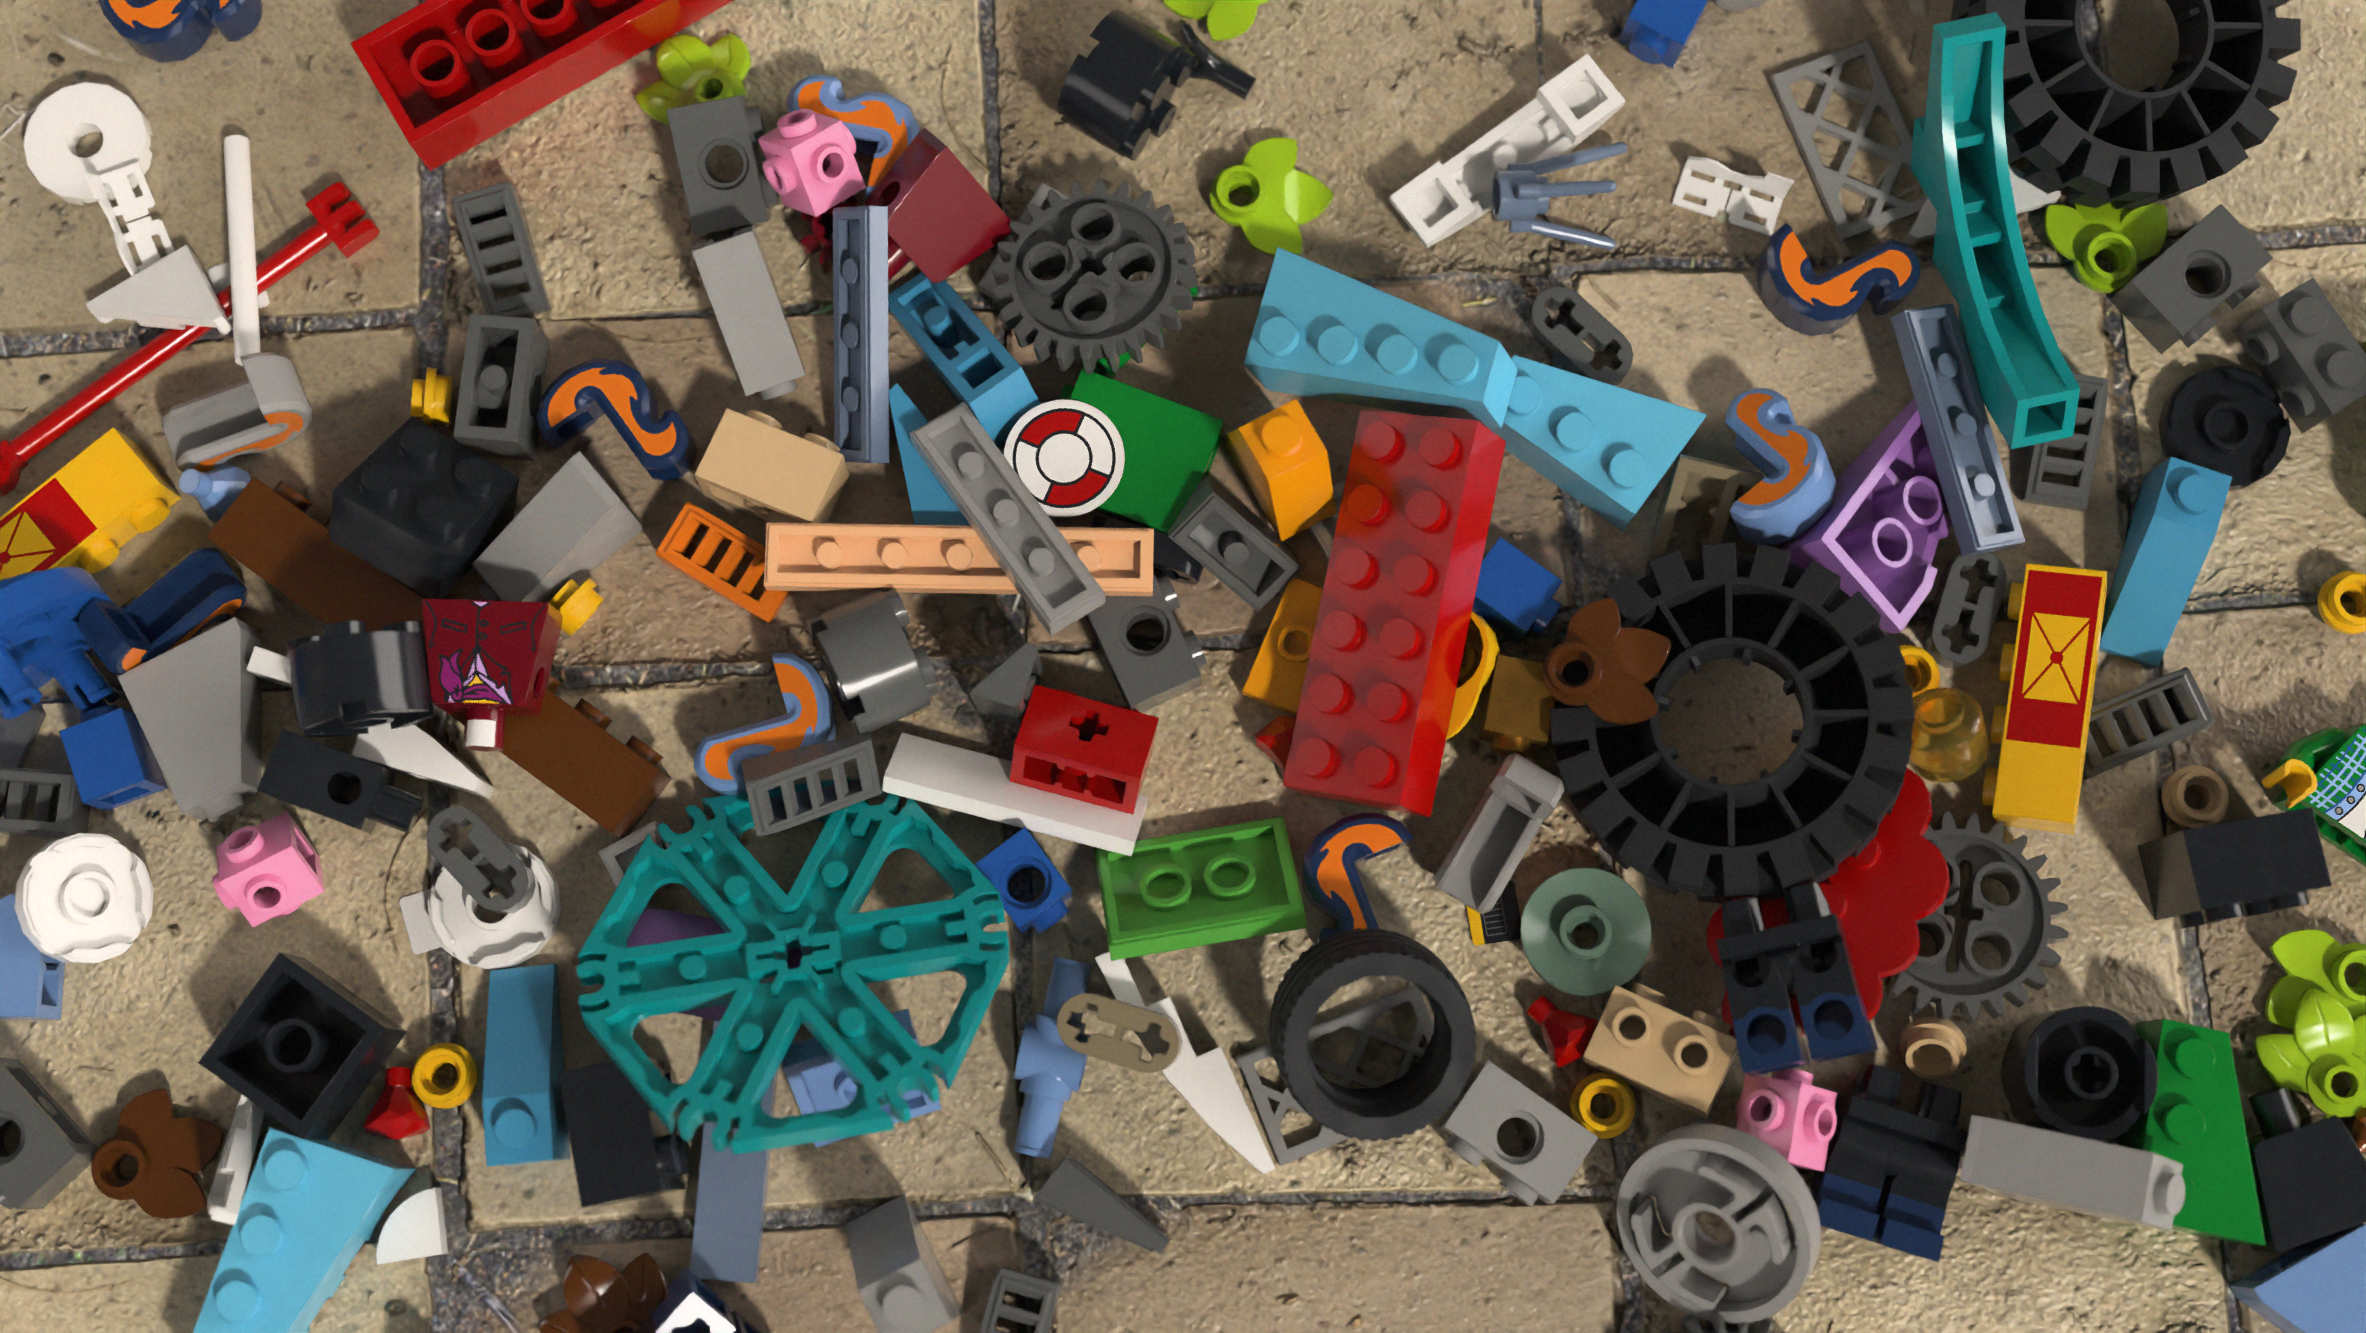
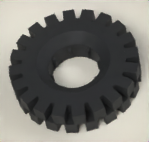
(2149, 141)
(1808, 810)

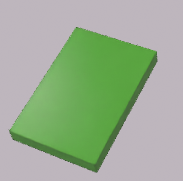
(1200, 889)

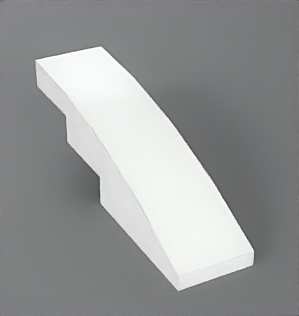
(401, 750)
(1203, 1080)

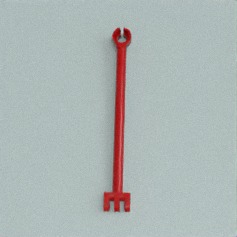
(330, 228)

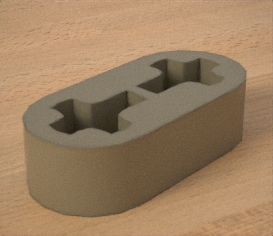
(1114, 1048)

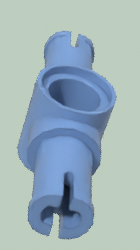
(1046, 1064)

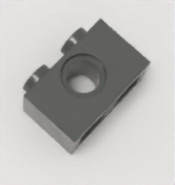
(710, 200)
(2214, 252)
(501, 386)
(1151, 675)
(51, 1143)

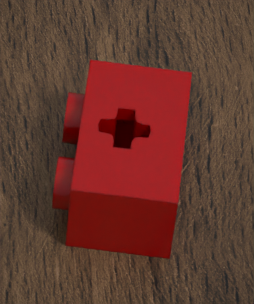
(1083, 749)

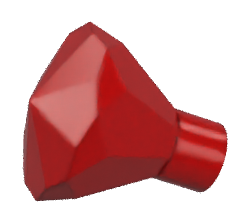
(1276, 739)
(1563, 1031)
(398, 1109)

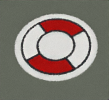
(1066, 456)

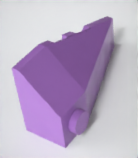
(1883, 523)

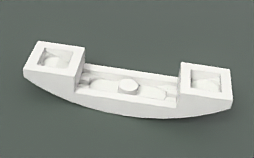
(1547, 127)

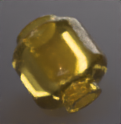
(1947, 735)

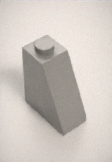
(749, 311)
(556, 537)
(203, 719)
(2073, 1173)
(899, 1271)

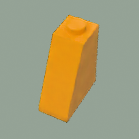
(1285, 468)

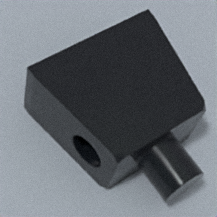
(316, 774)
(2304, 1173)

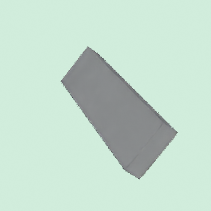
(1007, 518)

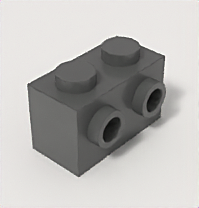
(2306, 354)

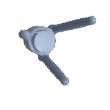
(1523, 194)

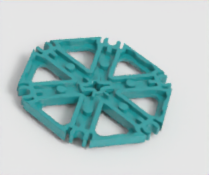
(771, 1000)

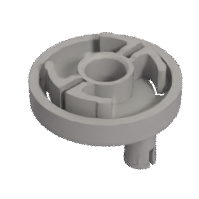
(1744, 1185)

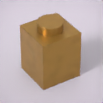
(1517, 708)

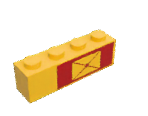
(86, 510)
(2048, 698)

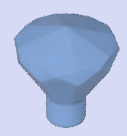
(215, 488)

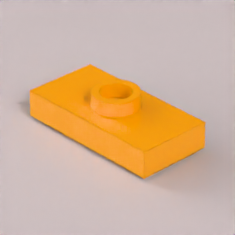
(1284, 654)

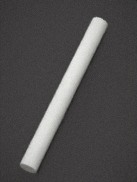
(241, 247)

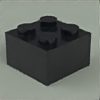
(422, 508)
(2235, 868)
(302, 1047)
(618, 1139)

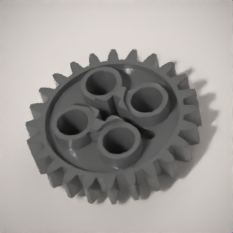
(1095, 276)
(2016, 930)

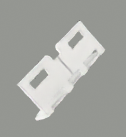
(1738, 202)
(130, 208)

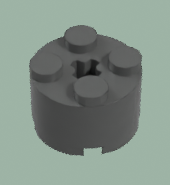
(872, 661)

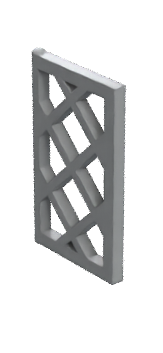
(1805, 125)
(1359, 1019)

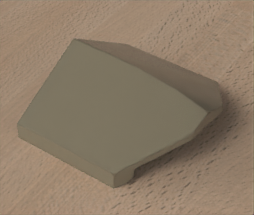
(1698, 508)

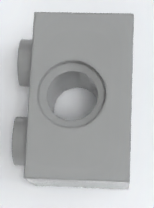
(1555, 1142)

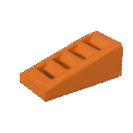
(680, 537)

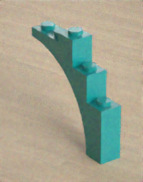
(1978, 240)

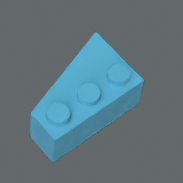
(1594, 437)

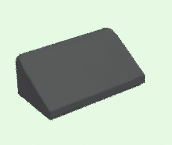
(1234, 544)
(1009, 687)

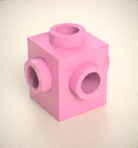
(811, 161)
(267, 870)
(1789, 1116)

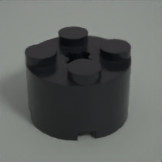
(1124, 85)
(360, 678)
(2116, 1064)

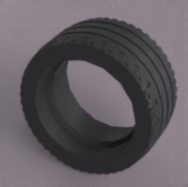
(1400, 1104)

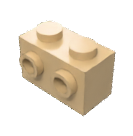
(772, 471)
(1662, 1049)

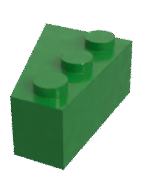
(2203, 1127)

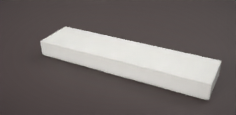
(982, 788)

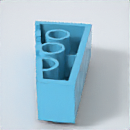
(1370, 349)
(297, 1233)

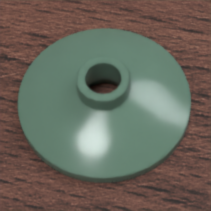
(1592, 901)

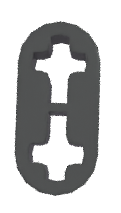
(1589, 326)
(1979, 613)
(469, 870)

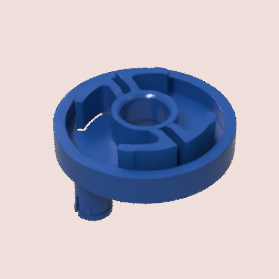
(44, 642)

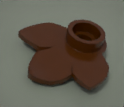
(1616, 661)
(166, 1155)
(604, 1298)

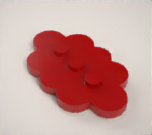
(1875, 896)

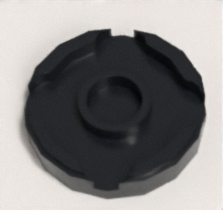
(2226, 424)

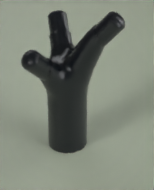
(1215, 68)

